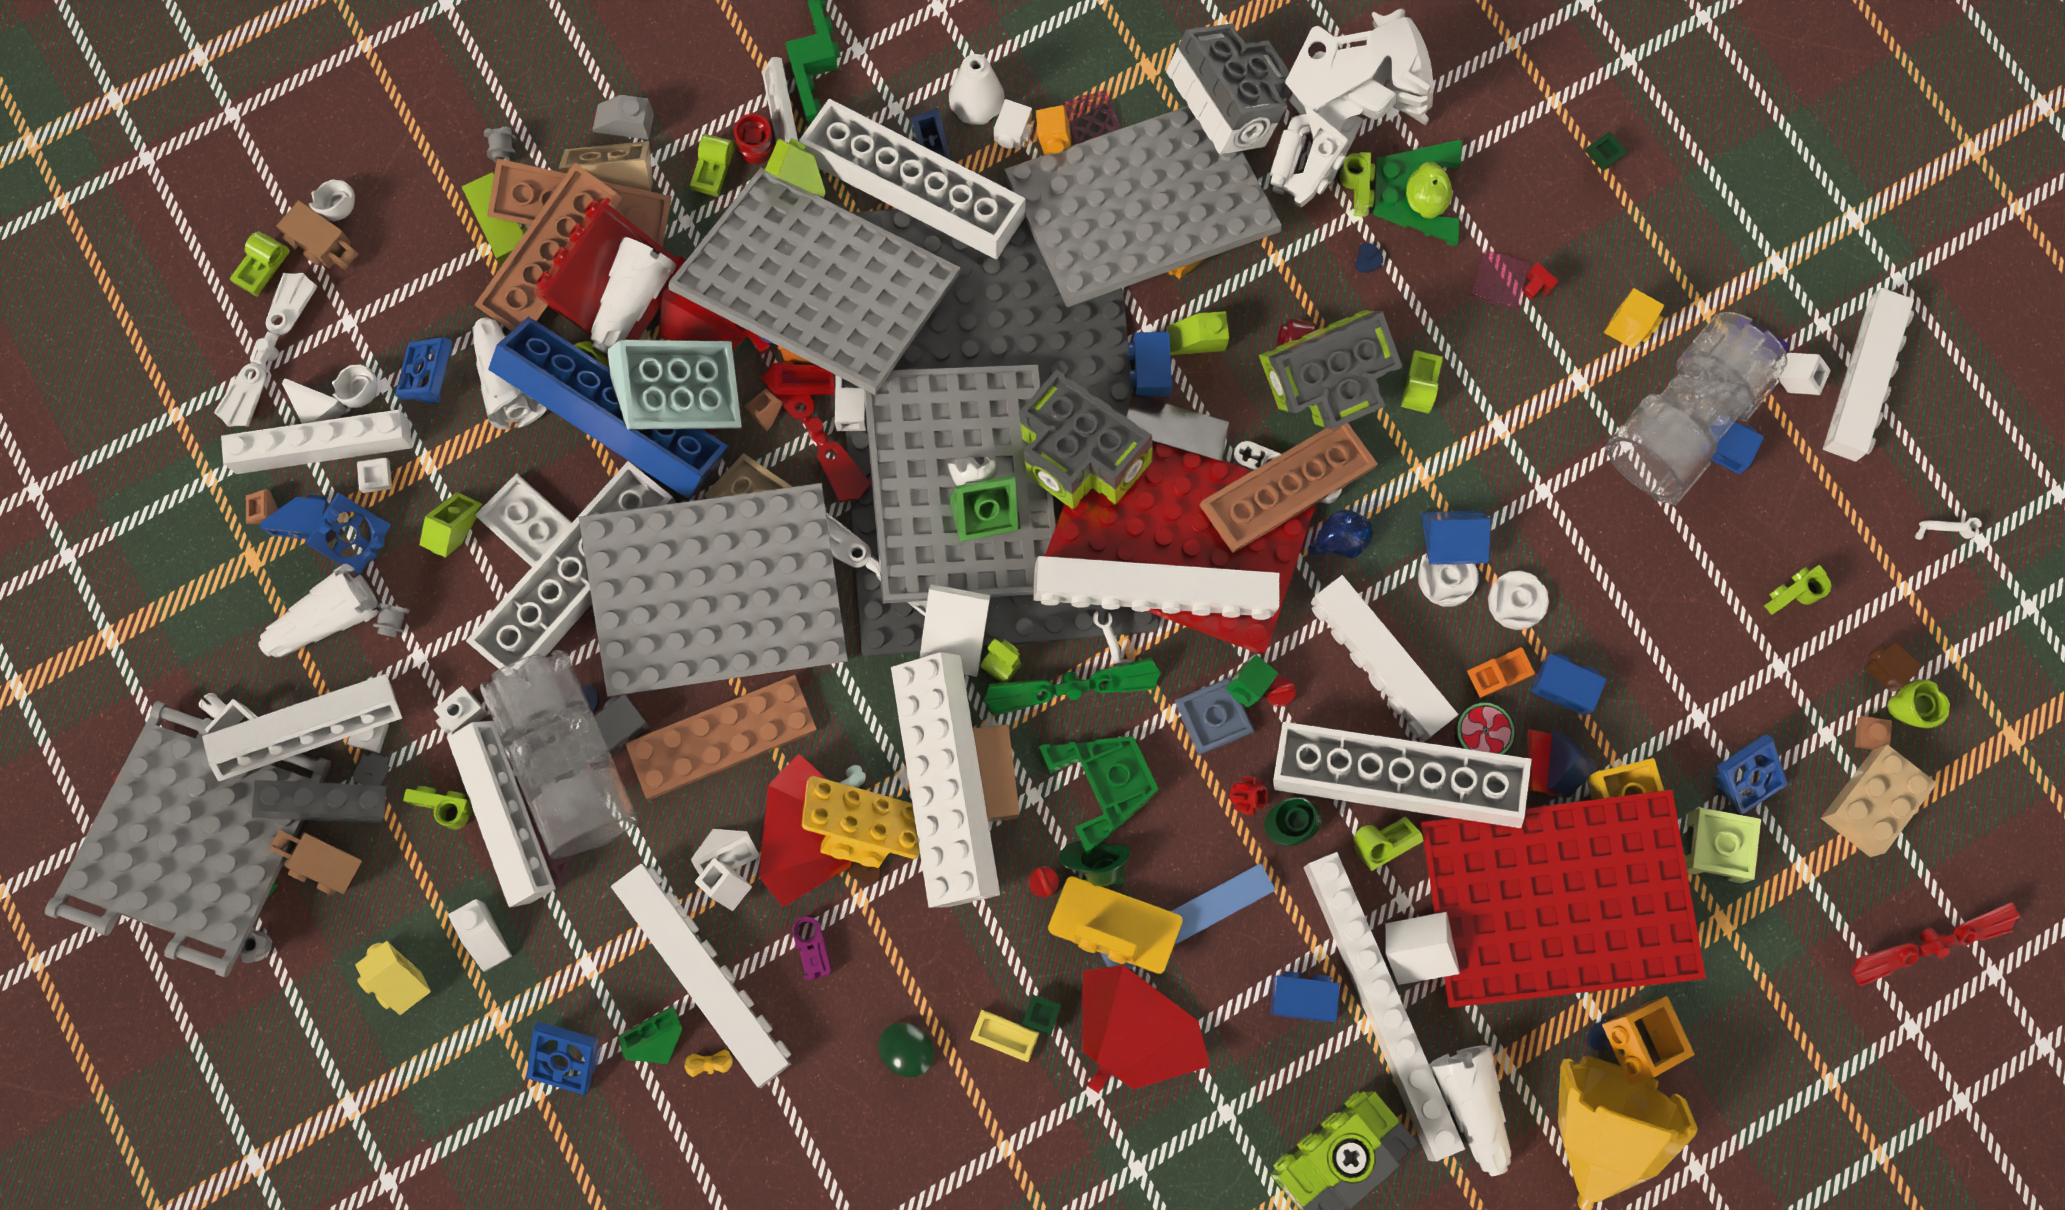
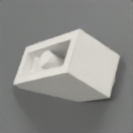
(480, 934)

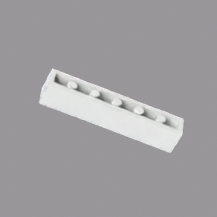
(1869, 374)
(316, 441)
(1383, 658)
(301, 727)
(501, 813)

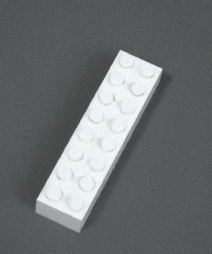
(914, 179)
(558, 586)
(1402, 774)
(945, 780)

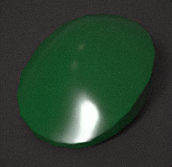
(1293, 822)
(906, 1049)

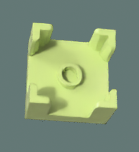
(1723, 844)

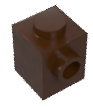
(1892, 666)

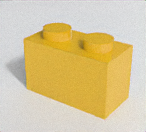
(1635, 319)

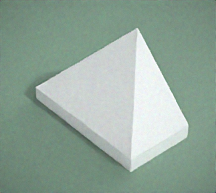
(311, 404)
(728, 847)

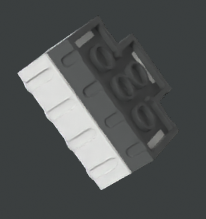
(1230, 86)

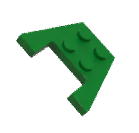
(1390, 189)
(1116, 778)

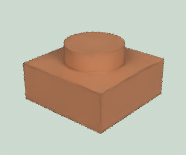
(1872, 732)

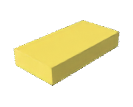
(1004, 1036)

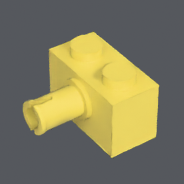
(391, 978)

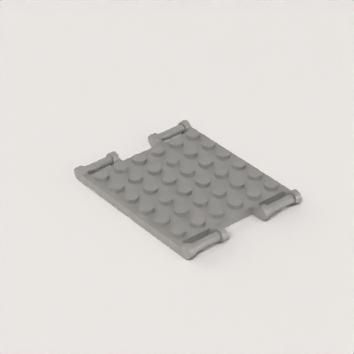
(181, 845)

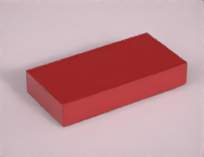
(803, 380)

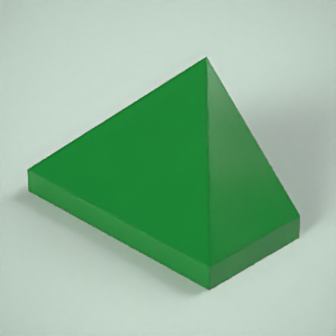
(653, 1038)

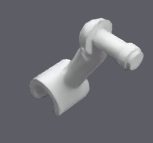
(1963, 528)
(1111, 639)

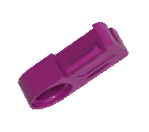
(813, 952)

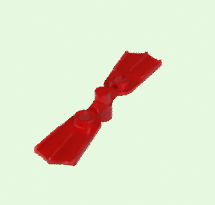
(842, 471)
(1882, 963)

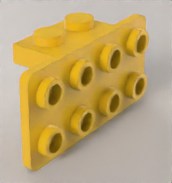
(859, 822)
(1115, 925)

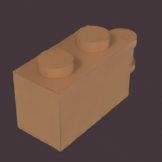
(316, 236)
(317, 861)

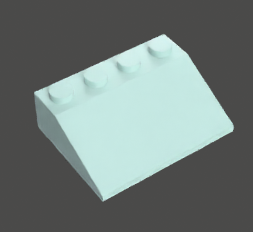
(675, 384)

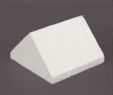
(1421, 948)

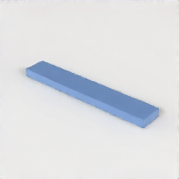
(1218, 904)

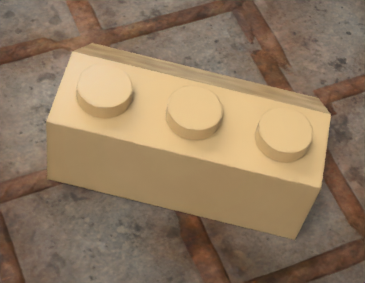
(617, 163)

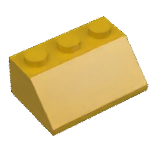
(1625, 780)

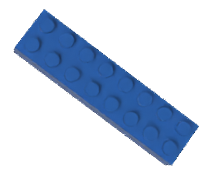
(584, 395)

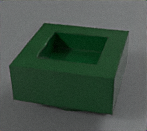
(1606, 151)
(1041, 1014)

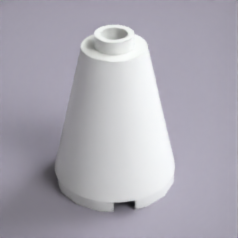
(976, 91)

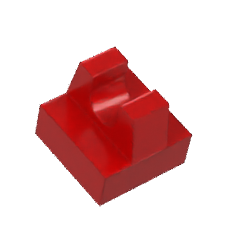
(1540, 280)

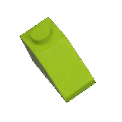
(796, 166)
(1199, 334)
(449, 524)

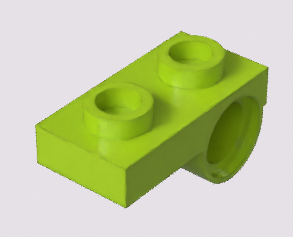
(712, 165)
(1359, 182)
(260, 263)
(1422, 382)
(1800, 590)
(1001, 660)
(427, 798)
(1381, 846)

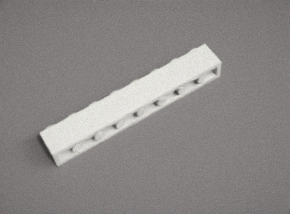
(1156, 587)
(701, 975)

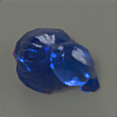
(1343, 534)

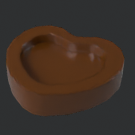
(869, 875)

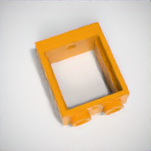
(1664, 1032)

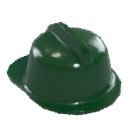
(1101, 866)

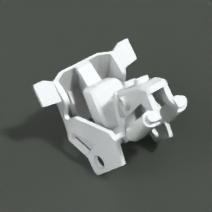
(1344, 85)

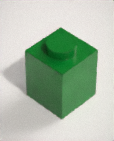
(1251, 681)

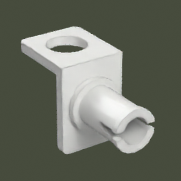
(223, 714)

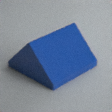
(1456, 537)

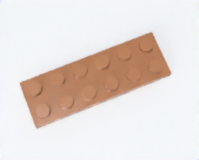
(523, 190)
(510, 292)
(1287, 485)
(721, 737)

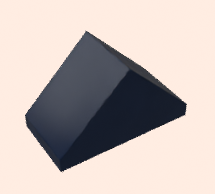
(929, 132)
(1567, 766)

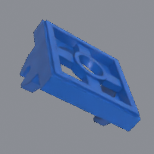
(415, 355)
(342, 504)
(1763, 787)
(540, 1072)

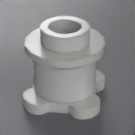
(500, 143)
(390, 619)
(261, 949)

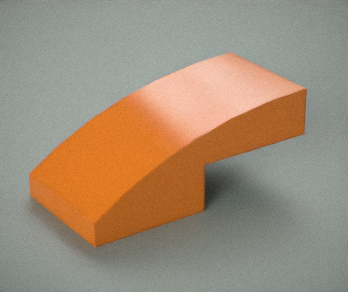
(1501, 672)

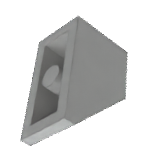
(624, 117)

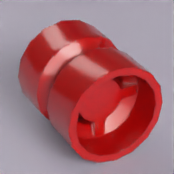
(753, 138)

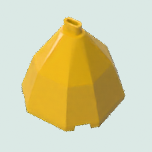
(1616, 1129)

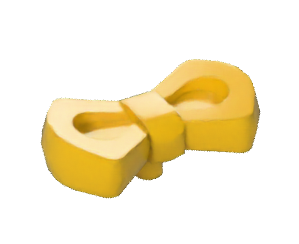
(697, 1064)

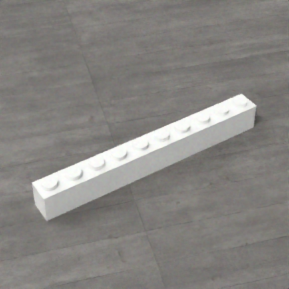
(1384, 1008)

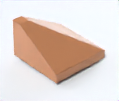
(764, 408)
(259, 506)

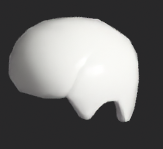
(333, 200)
(355, 386)
(969, 471)

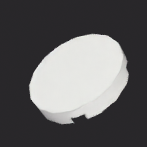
(1447, 583)
(1518, 600)

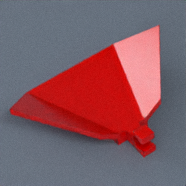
(691, 322)
(789, 853)
(1136, 1031)

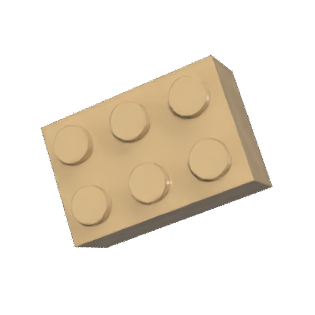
(1879, 801)

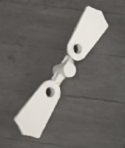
(244, 393)
(845, 542)

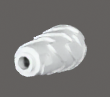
(633, 282)
(502, 400)
(328, 608)
(1472, 1090)

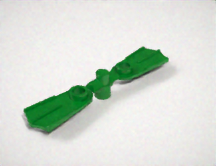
(1019, 695)

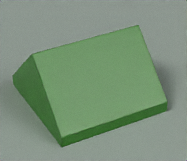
(985, 508)

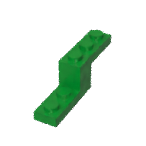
(812, 57)

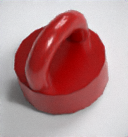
(1280, 692)
(1043, 882)

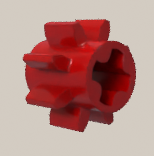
(1248, 795)

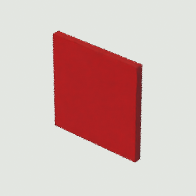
(1539, 751)

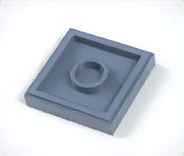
(1213, 717)

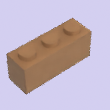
(997, 772)

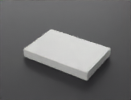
(523, 519)
(955, 625)

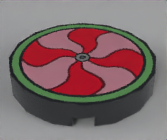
(1485, 728)

